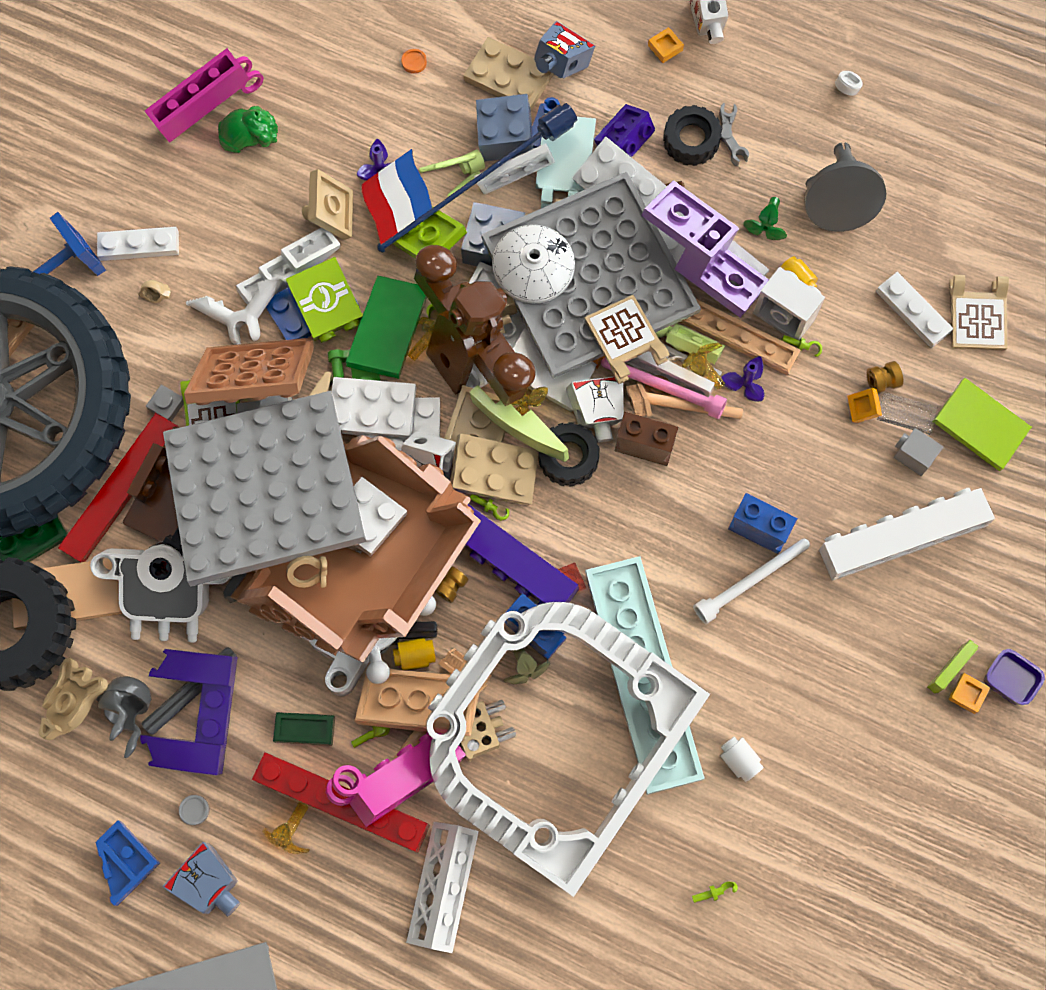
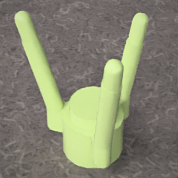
(469, 163)

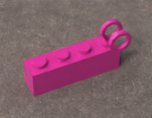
(202, 93)
(389, 784)

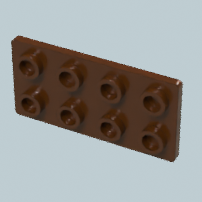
(154, 505)

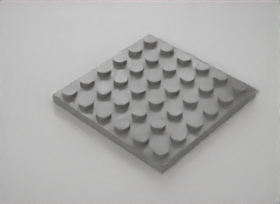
(614, 258)
(262, 488)

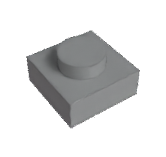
(165, 403)

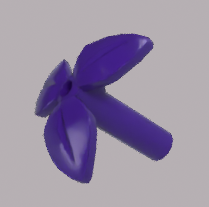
(378, 155)
(752, 371)

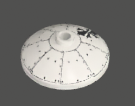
(530, 278)

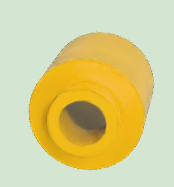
(801, 270)
(414, 654)

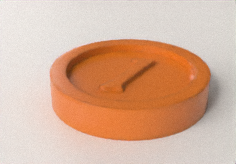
(414, 61)

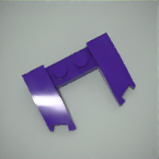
(208, 750)

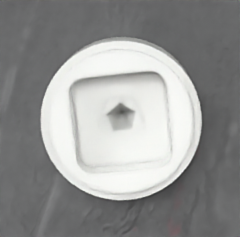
(848, 83)

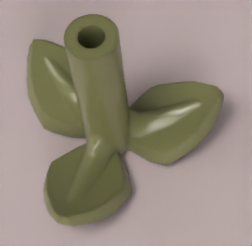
(526, 668)

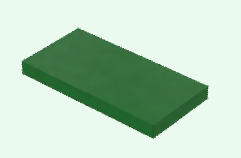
(387, 327)

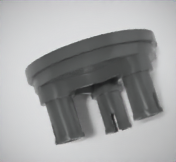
(844, 193)

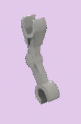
(727, 121)

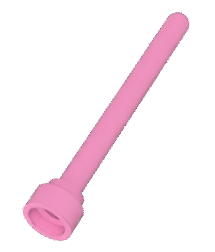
(711, 404)

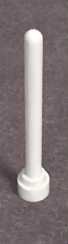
(707, 609)

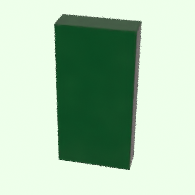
(304, 728)

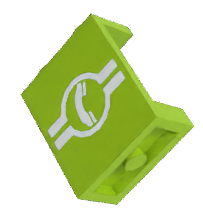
(325, 300)

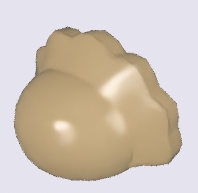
(154, 291)

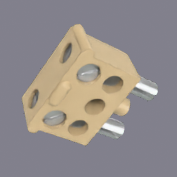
(472, 744)

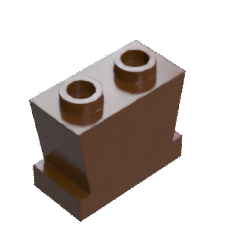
(646, 438)

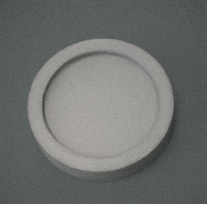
(194, 810)

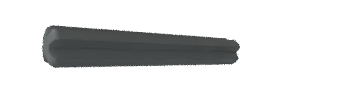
(176, 702)

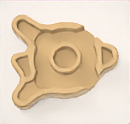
(70, 699)

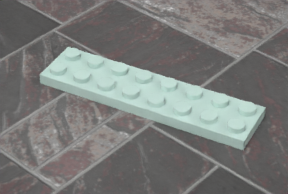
(626, 603)

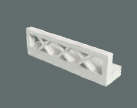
(673, 372)
(447, 887)

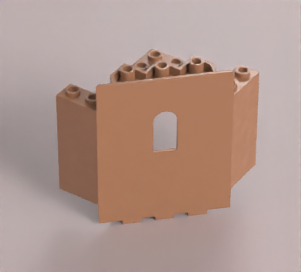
(378, 593)

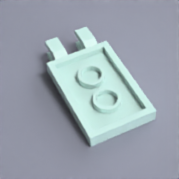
(569, 155)

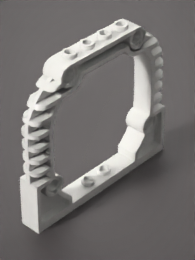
(671, 705)

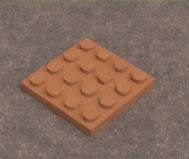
(250, 371)

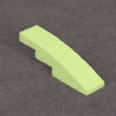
(525, 428)

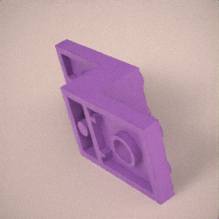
(706, 244)

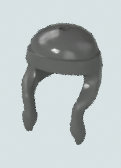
(121, 704)

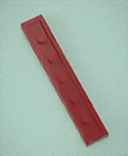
(113, 494)

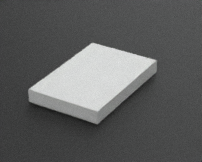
(558, 385)

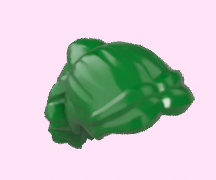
(247, 128)

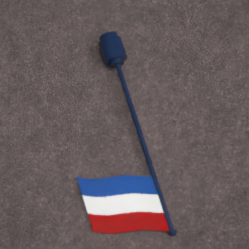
(401, 198)

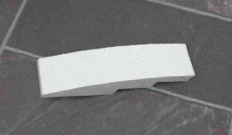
(293, 259)

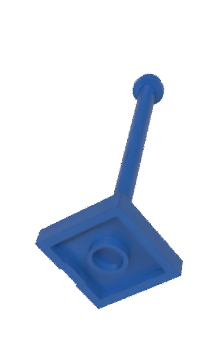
(75, 247)

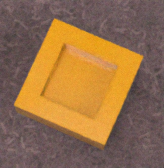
(665, 45)
(864, 405)
(969, 693)

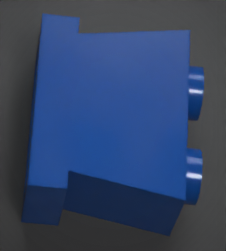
(762, 523)
(545, 641)

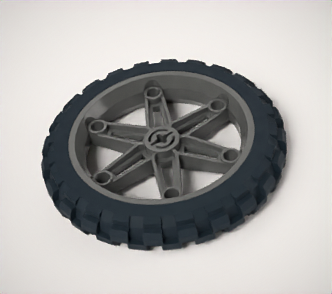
(99, 404)

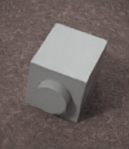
(917, 451)

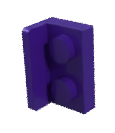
(628, 129)

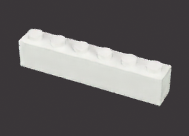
(906, 533)

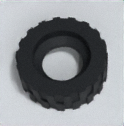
(692, 116)
(584, 470)

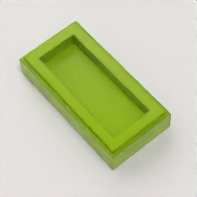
(953, 667)

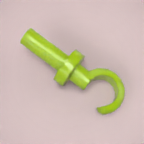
(801, 344)
(489, 506)
(714, 893)

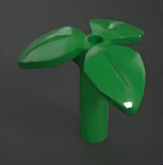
(768, 218)

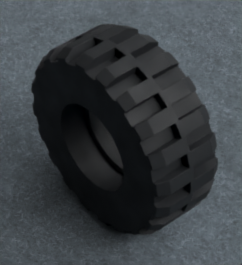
(47, 625)

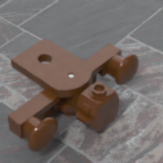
(464, 318)

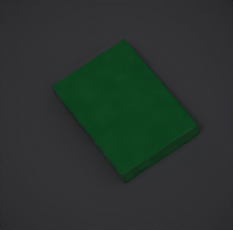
(33, 541)

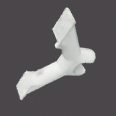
(236, 319)

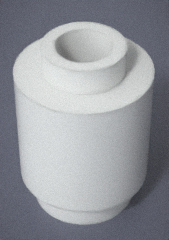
(741, 758)

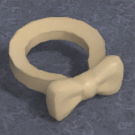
(320, 563)

